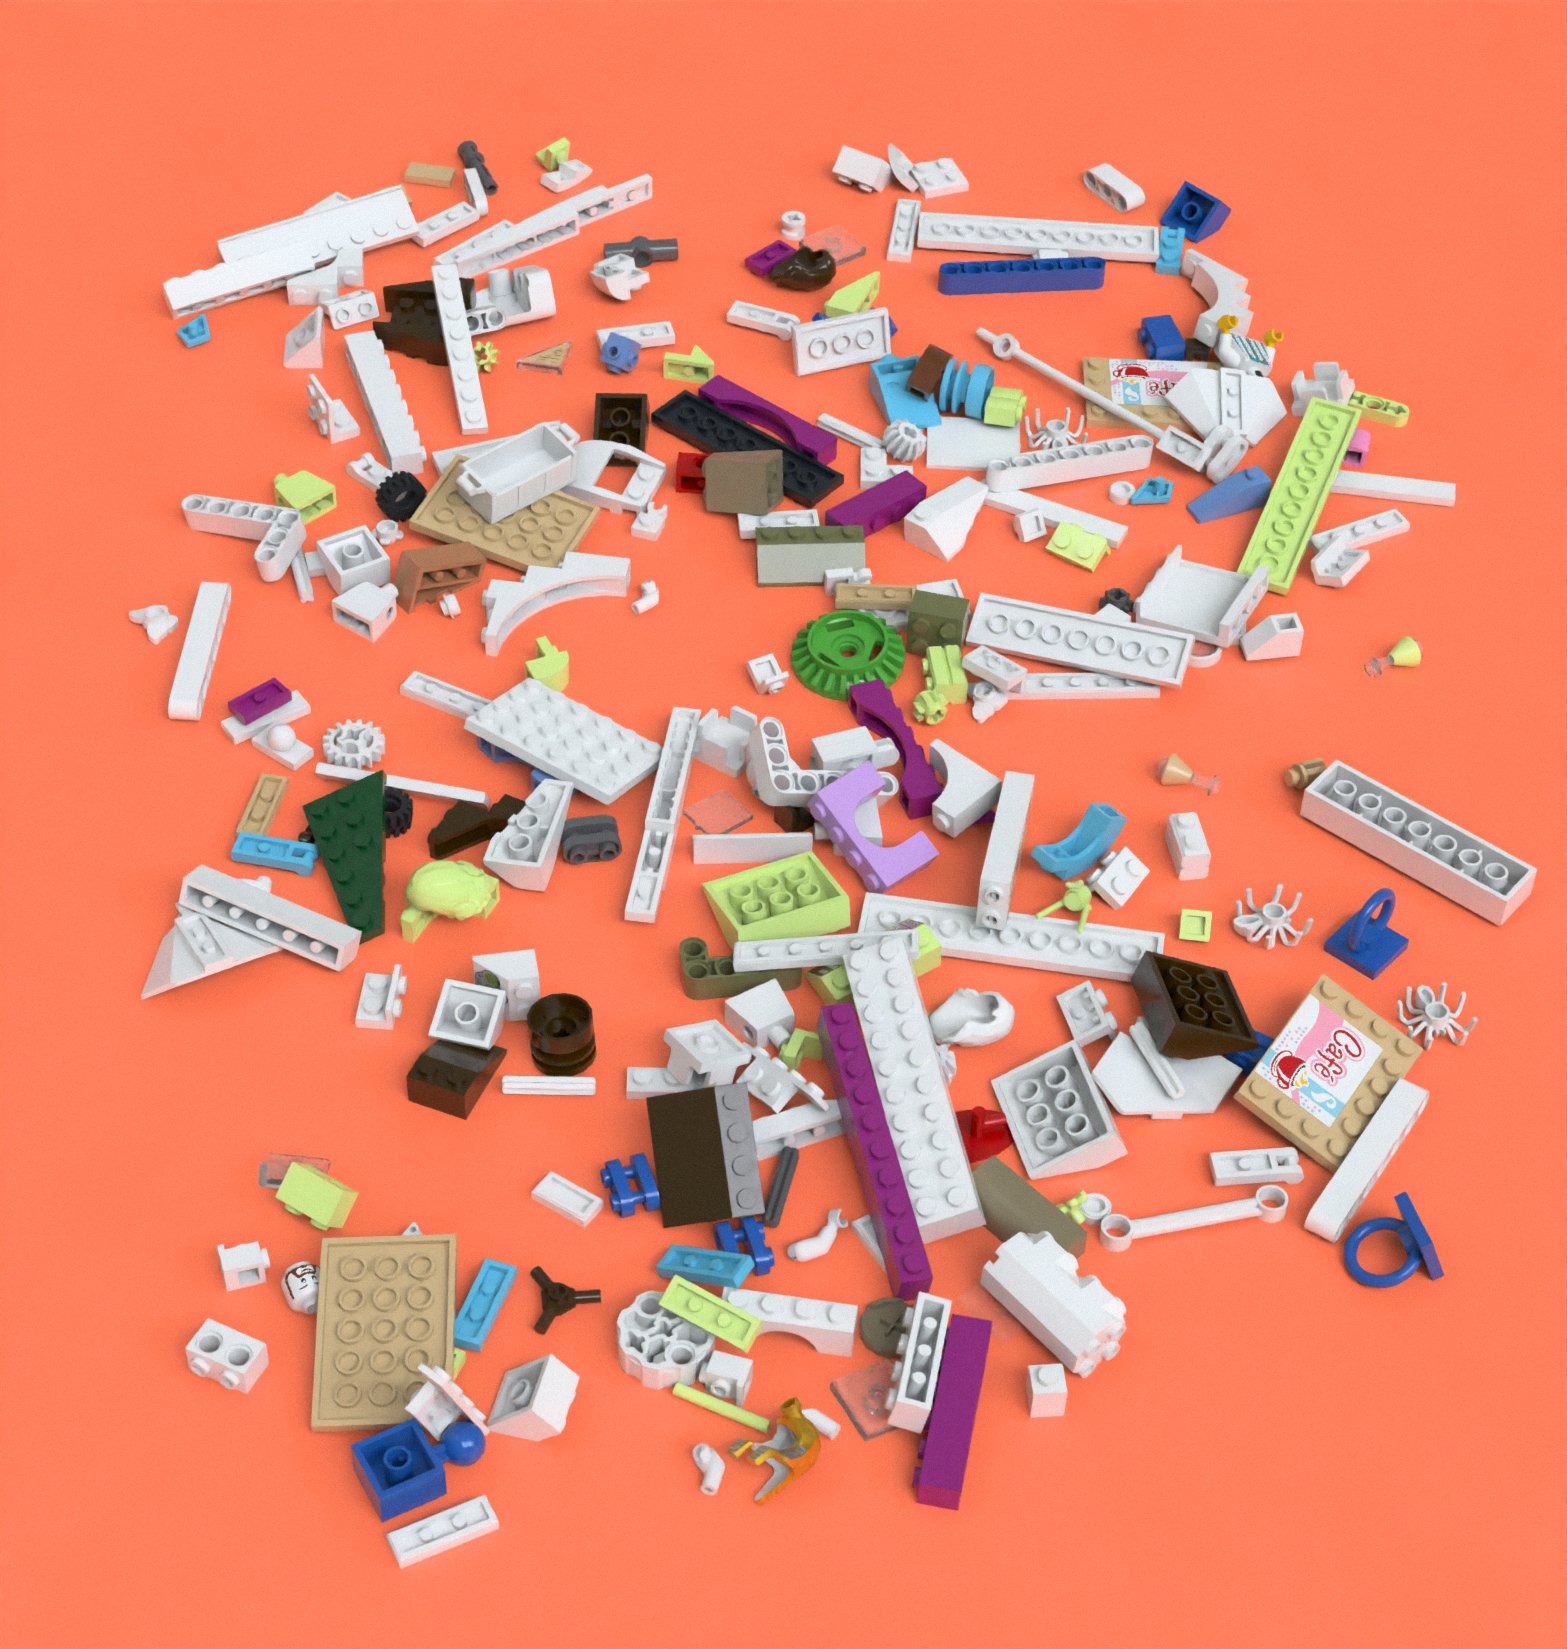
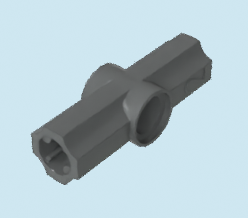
(652, 250)

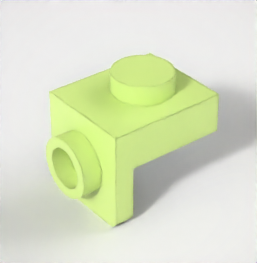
(554, 154)
(801, 1044)

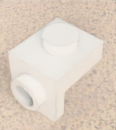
(767, 674)

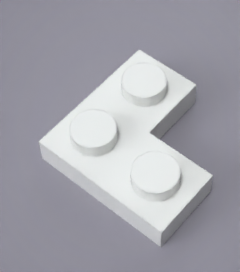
(875, 468)

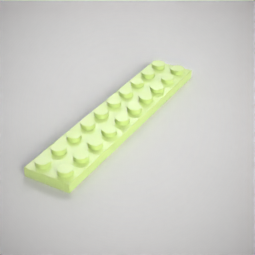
(1300, 492)

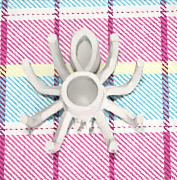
(1054, 432)
(1270, 918)
(1434, 1016)

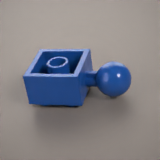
(404, 1469)

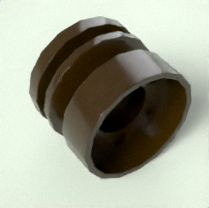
(561, 1034)

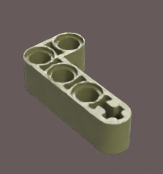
(715, 977)

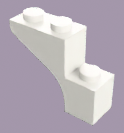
(325, 282)

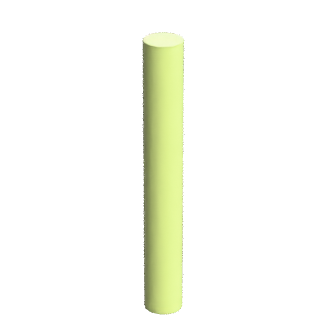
(722, 1407)

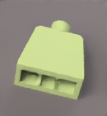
(306, 494)

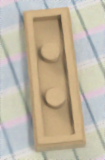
(873, 596)
(263, 805)

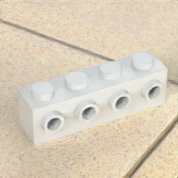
(919, 1362)

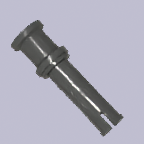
(473, 159)

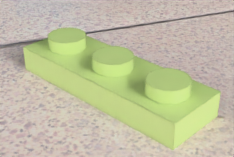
(711, 1313)

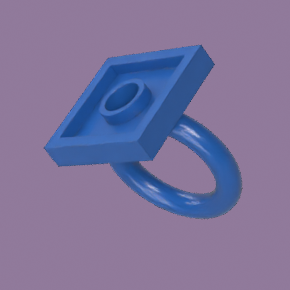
(1368, 942)
(1413, 1238)

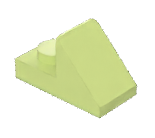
(687, 368)

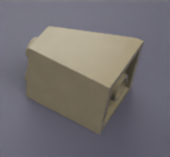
(743, 481)

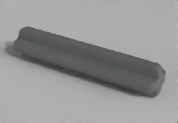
(780, 1187)

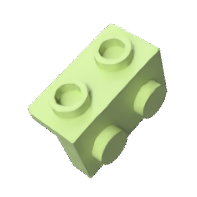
(1077, 546)

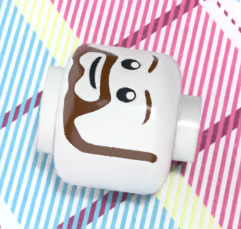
(302, 1287)

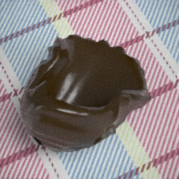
(805, 270)

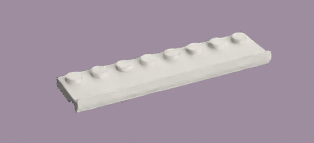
(353, 224)

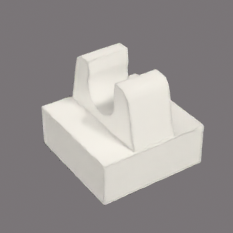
(1029, 525)

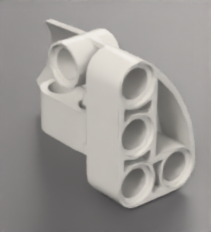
(513, 300)

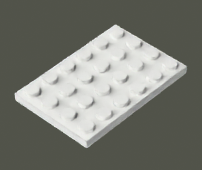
(566, 740)

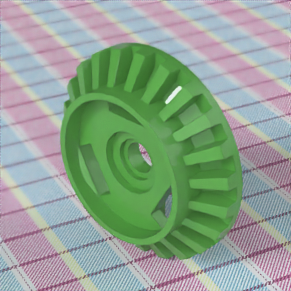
(846, 632)

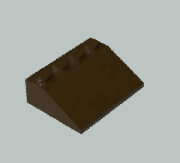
(1191, 1008)
(705, 1155)

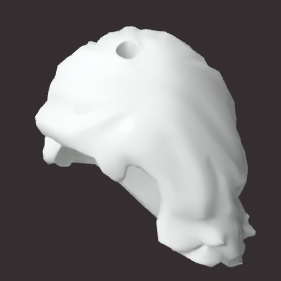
(972, 1018)

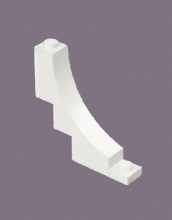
(1223, 292)

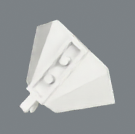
(1229, 398)
(198, 949)
(1136, 1090)

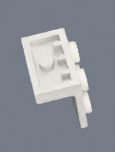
(330, 415)

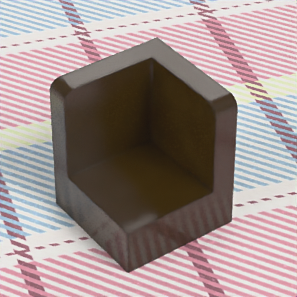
(793, 818)

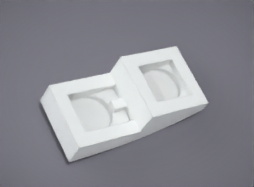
(901, 167)
(568, 175)

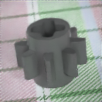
(1117, 597)

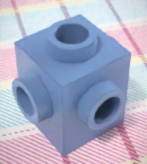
(620, 353)

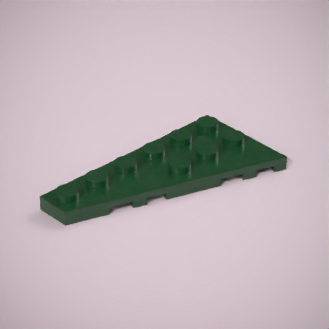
(353, 847)

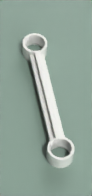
(1193, 1218)

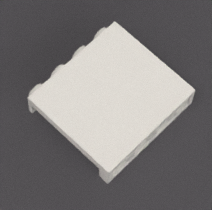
(1200, 599)

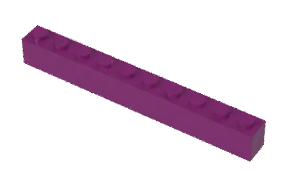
(874, 1152)

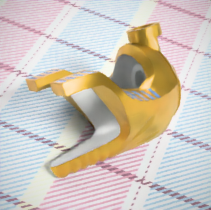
(790, 1450)

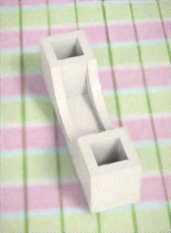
(823, 1323)

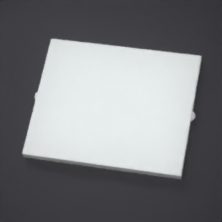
(969, 443)

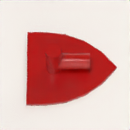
(983, 1133)

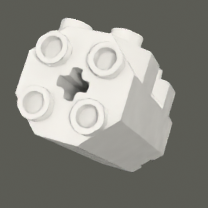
(1065, 1312)

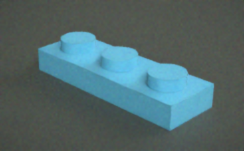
(705, 1266)
(483, 1304)

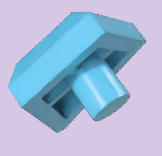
(195, 332)
(1153, 492)

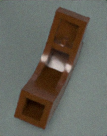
(928, 372)

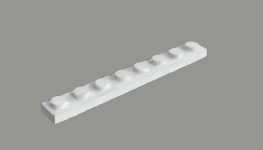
(459, 349)

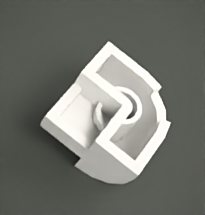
(618, 276)

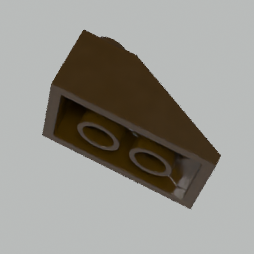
(622, 420)
(452, 1076)

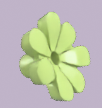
(1073, 1206)

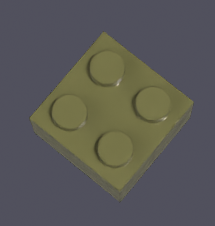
(936, 622)

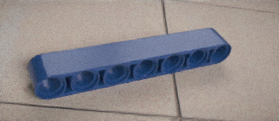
(1021, 275)

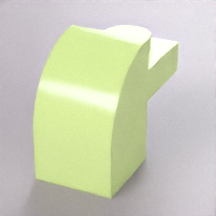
(549, 666)

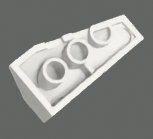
(945, 518)
(530, 842)

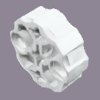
(658, 1336)

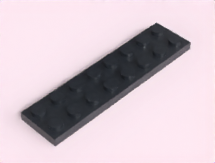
(719, 431)

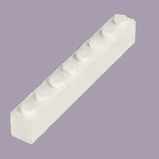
(384, 403)

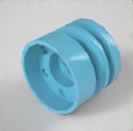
(961, 388)

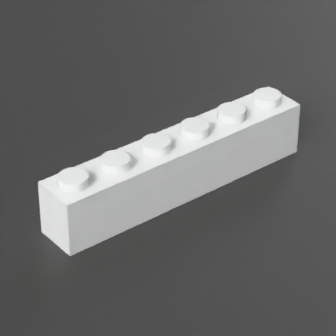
(236, 279)
(270, 917)

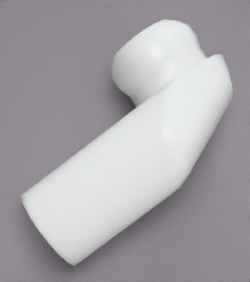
(649, 598)
(823, 1423)
(711, 1466)

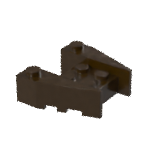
(416, 320)

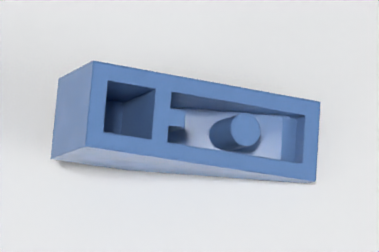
(1235, 494)

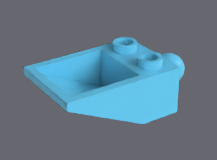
(888, 387)

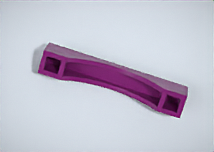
(758, 411)
(875, 708)

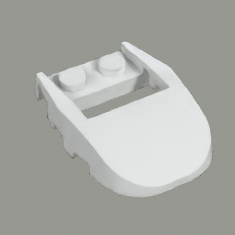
(592, 460)

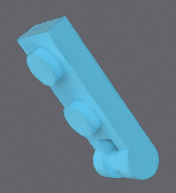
(1170, 251)
(275, 853)

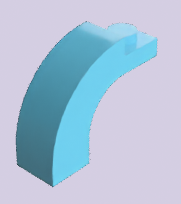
(1084, 845)

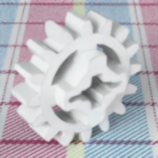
(354, 744)

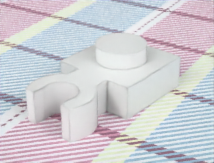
(649, 524)
(845, 575)

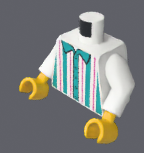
(1243, 352)

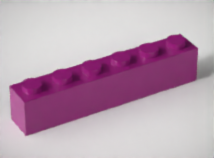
(953, 1414)

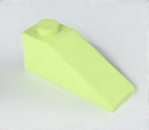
(854, 297)

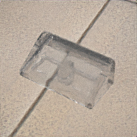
(275, 1166)

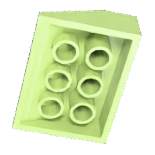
(779, 901)

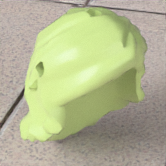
(449, 889)

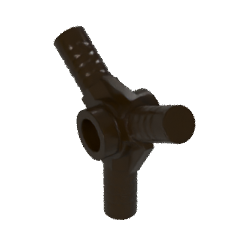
(558, 1299)

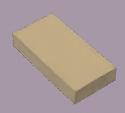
(430, 175)

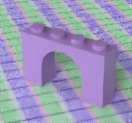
(878, 866)

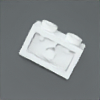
(350, 308)
(995, 669)
(381, 1000)
(1087, 1014)

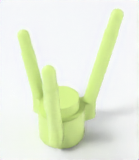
(1075, 899)

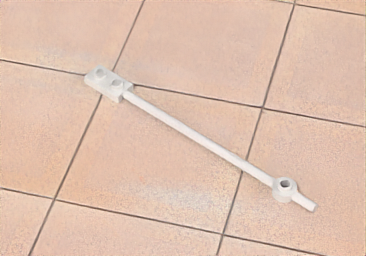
(1172, 441)

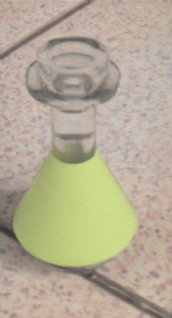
(1405, 653)

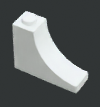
(968, 790)

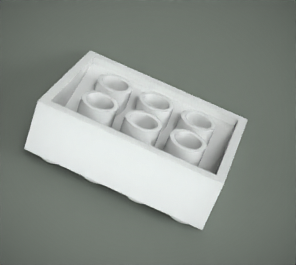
(1058, 1114)

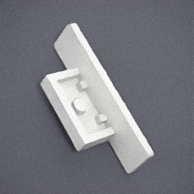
(773, 1084)
(441, 1403)

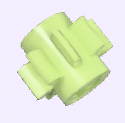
(491, 359)
(930, 707)

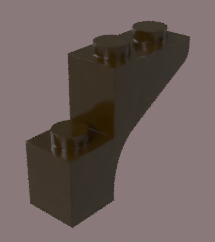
(470, 825)

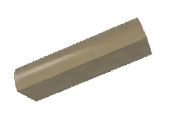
(1016, 1207)

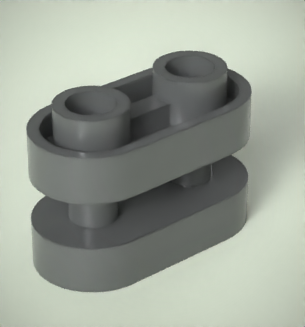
(590, 839)

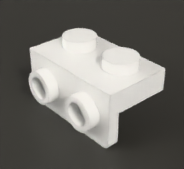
(1337, 564)
(1118, 877)

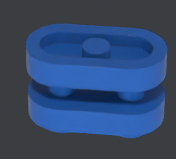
(622, 1199)
(751, 1235)

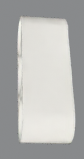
(1114, 188)

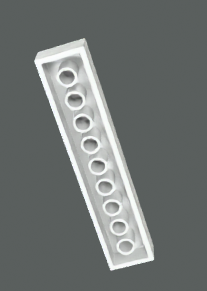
(913, 1090)

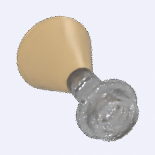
(1175, 772)

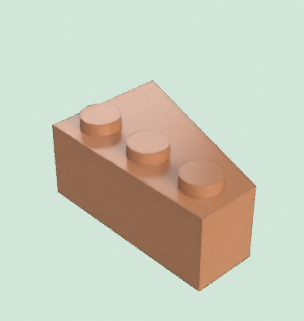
(435, 571)

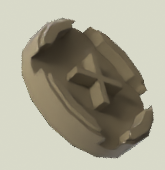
(882, 1327)

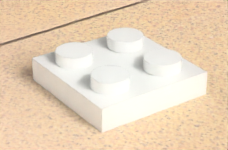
(939, 178)

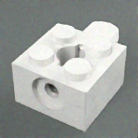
(851, 749)

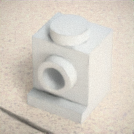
(243, 1265)
(727, 1376)

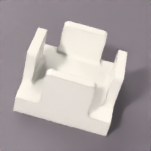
(1328, 385)
(724, 741)
(705, 1049)

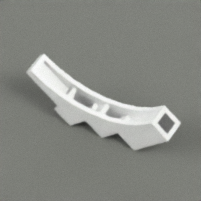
(542, 587)

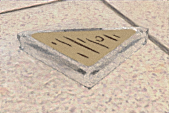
(549, 361)

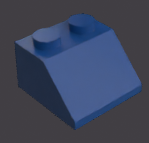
(1196, 212)

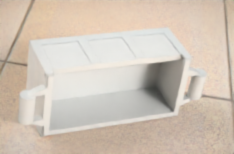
(519, 471)

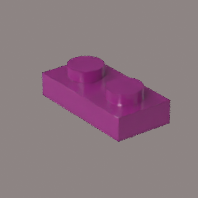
(766, 258)
(259, 701)

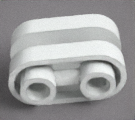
(1226, 453)

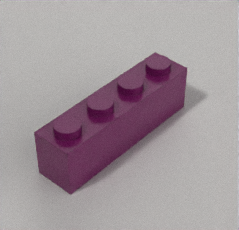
(880, 504)

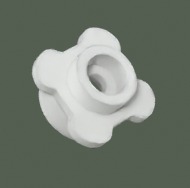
(387, 532)

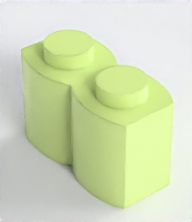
(1005, 406)

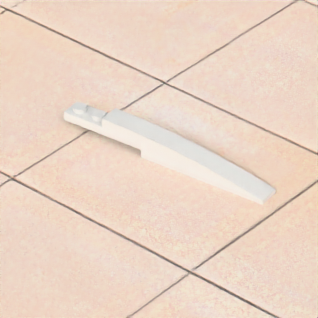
(553, 225)
(663, 816)

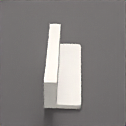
(749, 847)

